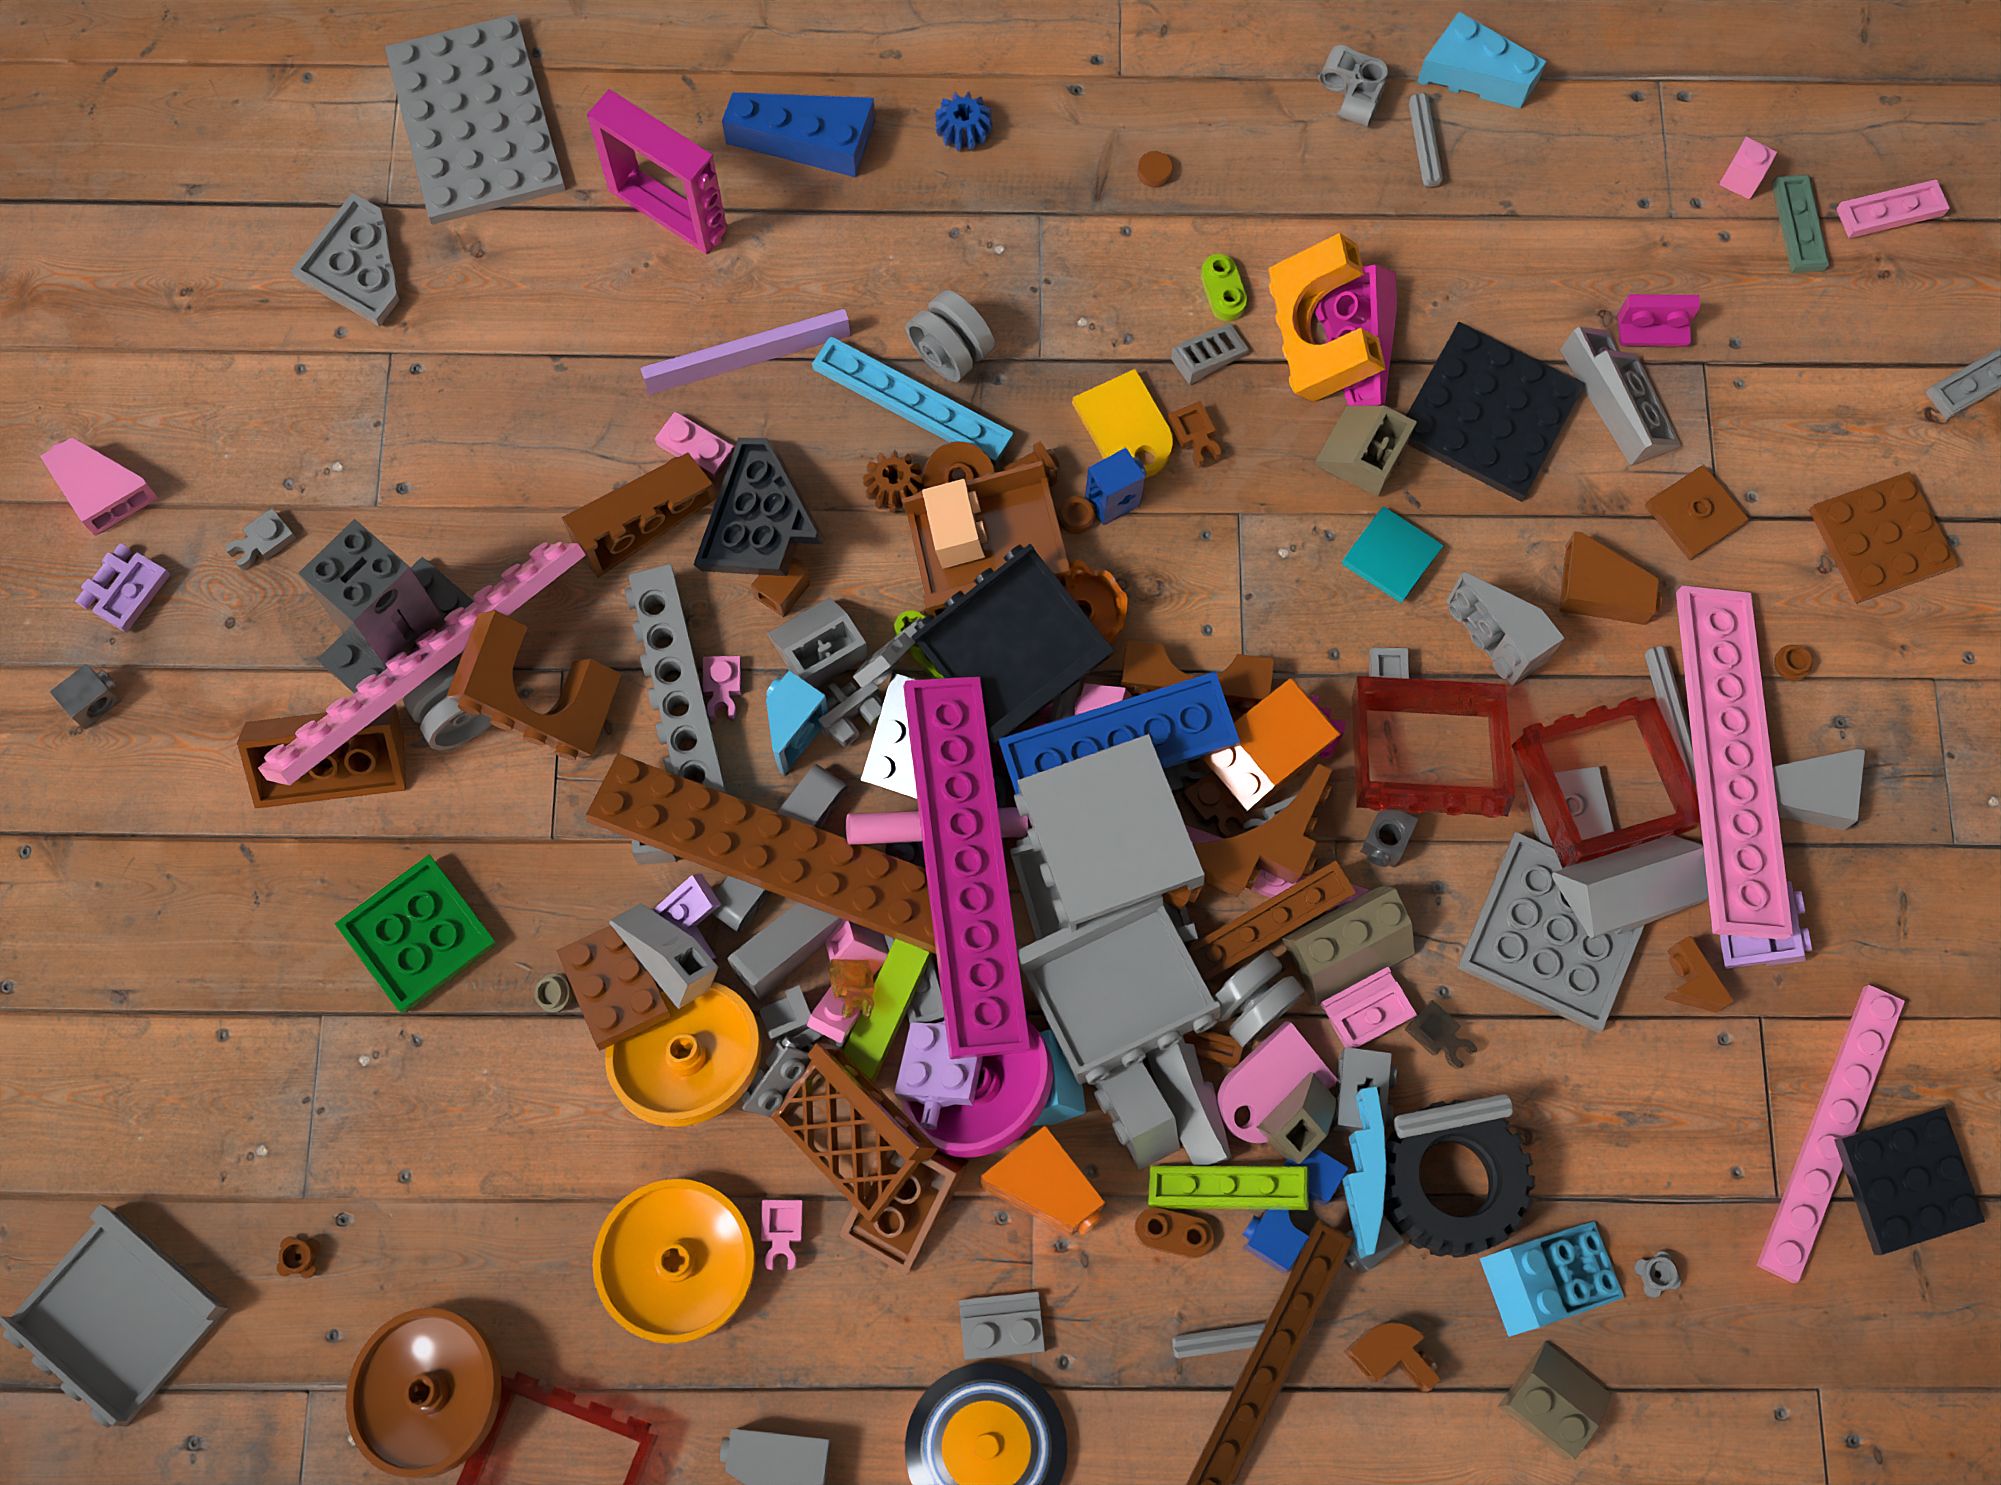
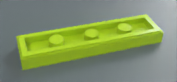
(891, 999)
(1229, 1187)

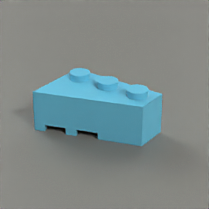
(1482, 63)

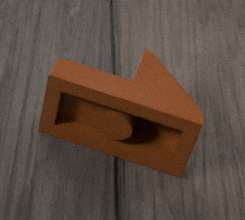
(1703, 985)

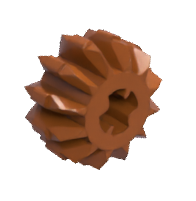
(881, 473)

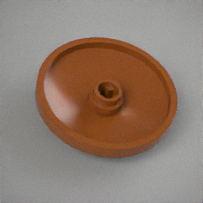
(423, 1393)

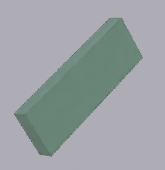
(1800, 224)

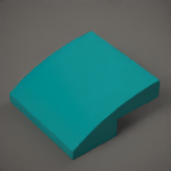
(1392, 554)

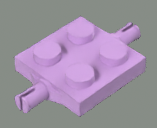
(931, 1076)

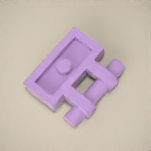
(129, 593)

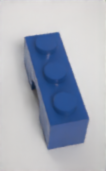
(1273, 1235)

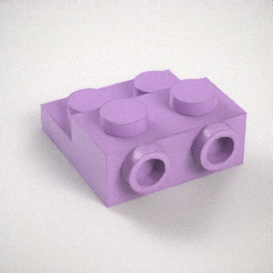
(1749, 951)

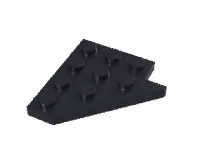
(756, 516)

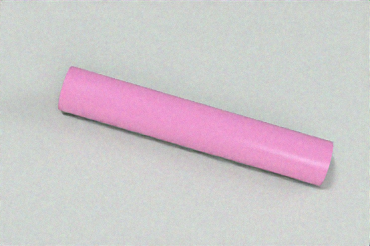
(905, 826)

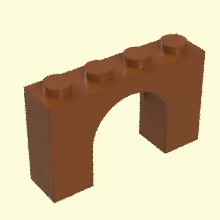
(486, 687)

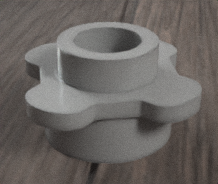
(1662, 1263)

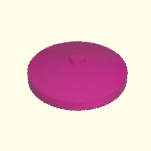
(1005, 1105)

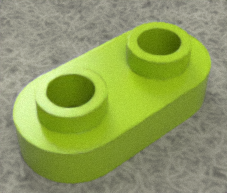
(1223, 284)

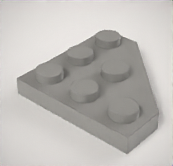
(353, 261)

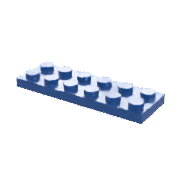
(1180, 719)

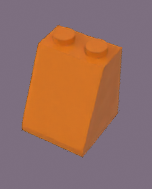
(1045, 1185)

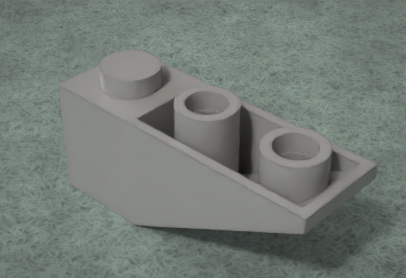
(667, 954)

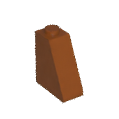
(1606, 584)

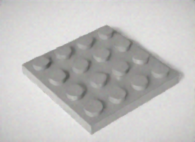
(1537, 946)

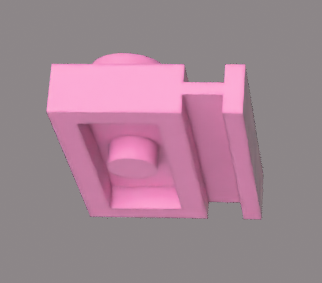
(1368, 1009)

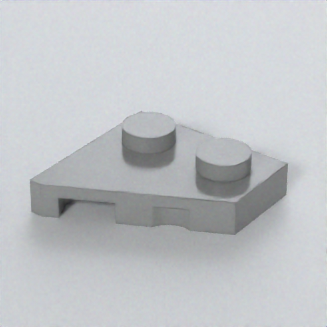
(883, 661)

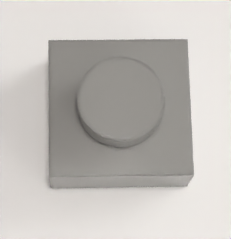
(1388, 662)

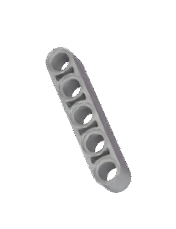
(809, 803)

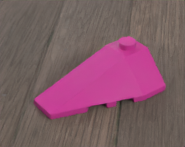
(1366, 304)

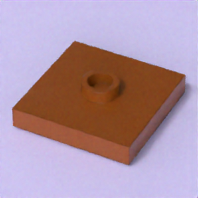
(1696, 512)

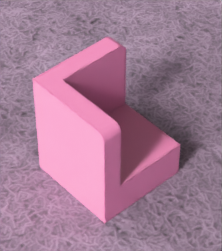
(857, 943)

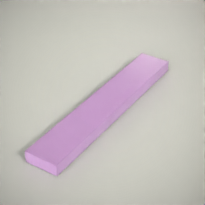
(745, 351)

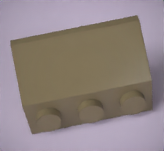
(1351, 943)

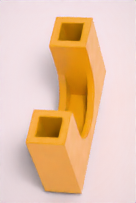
(1297, 289)

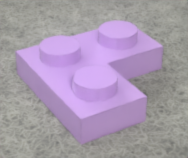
(689, 907)

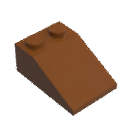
(912, 1213)

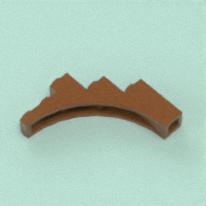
(1276, 847)

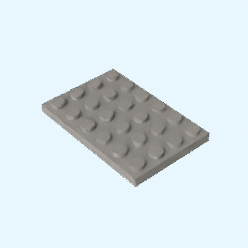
(474, 119)

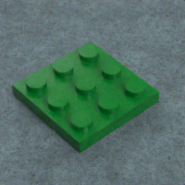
(415, 934)

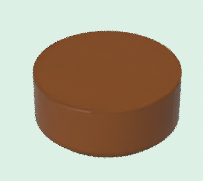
(1154, 169)
(1076, 515)

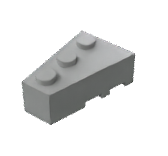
(1138, 1114)

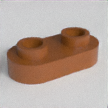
(1174, 1233)

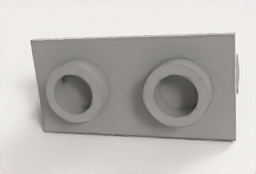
(771, 1086)

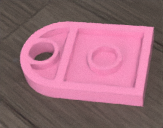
(1267, 1079)

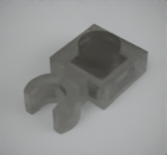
(1436, 1031)

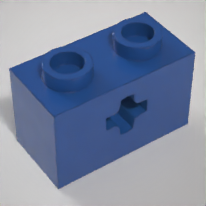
(1115, 485)

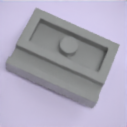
(1001, 1326)

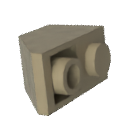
(1300, 1119)

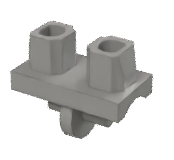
(847, 705)

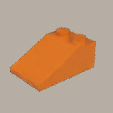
(1274, 746)

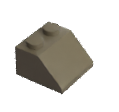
(1556, 1403)

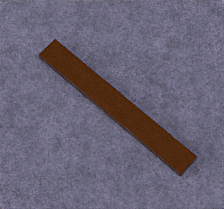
(1272, 1357)

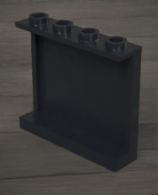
(1017, 636)

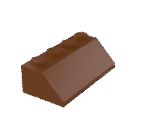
(361, 766)

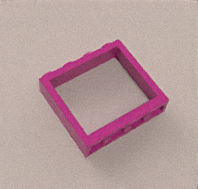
(621, 129)

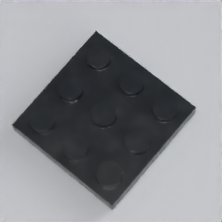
(1909, 1181)

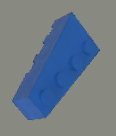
(802, 128)

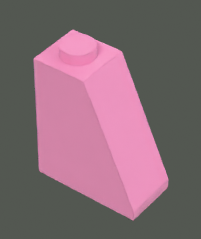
(96, 485)

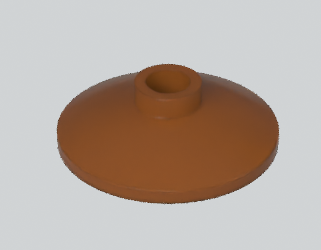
(955, 456)

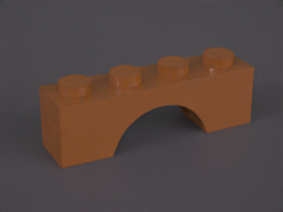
(1242, 683)

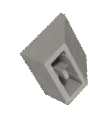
(819, 643)

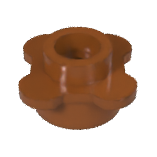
(289, 1249)

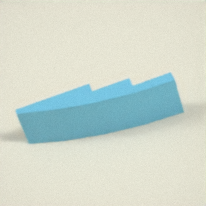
(1366, 1187)

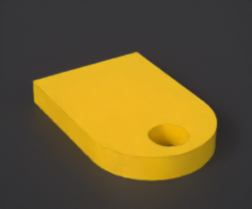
(1125, 416)

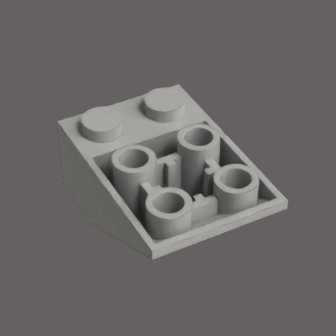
(1504, 626)

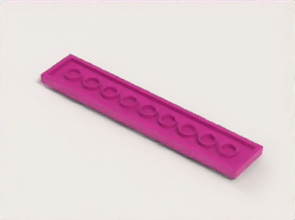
(965, 868)

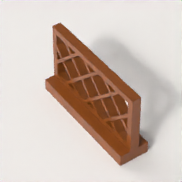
(878, 1111)

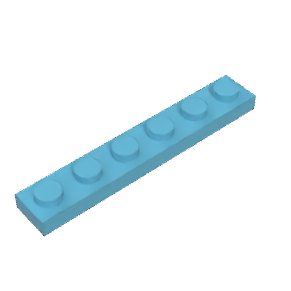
(910, 399)

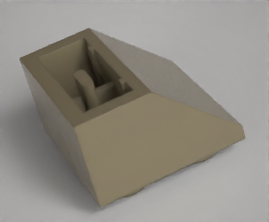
(1366, 446)

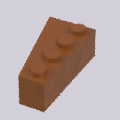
(639, 512)

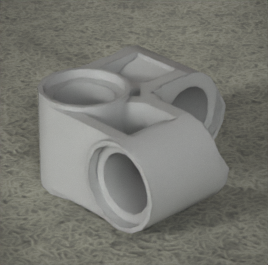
(1348, 73)

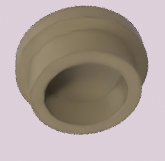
(553, 993)

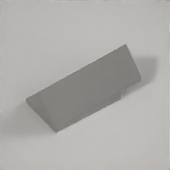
(1620, 394)
(1635, 885)

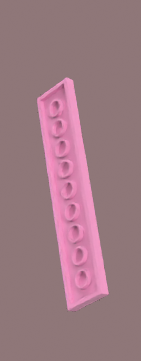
(409, 670)
(1733, 765)

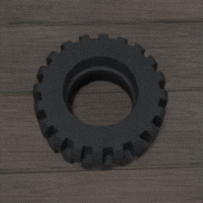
(1468, 1234)

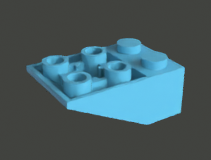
(1551, 1278)

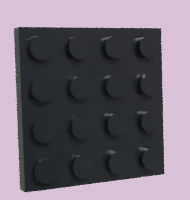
(1491, 411)

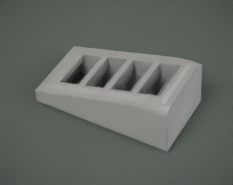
(1195, 372)

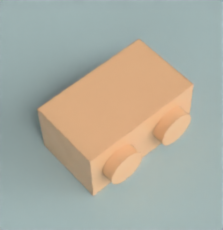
(954, 524)

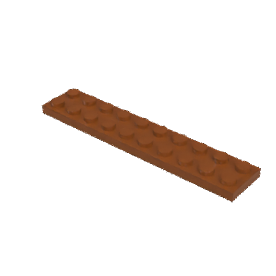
(765, 849)

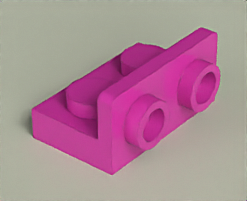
(1657, 320)

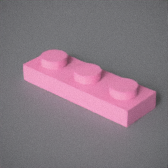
(1892, 208)

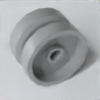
(950, 335)
(440, 718)
(1251, 993)

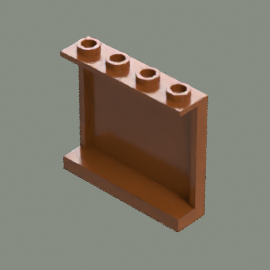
(1014, 512)

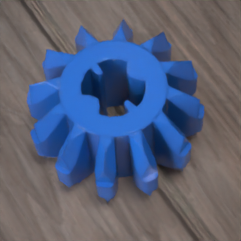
(963, 121)

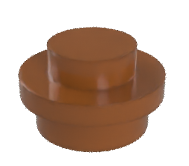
(1793, 662)

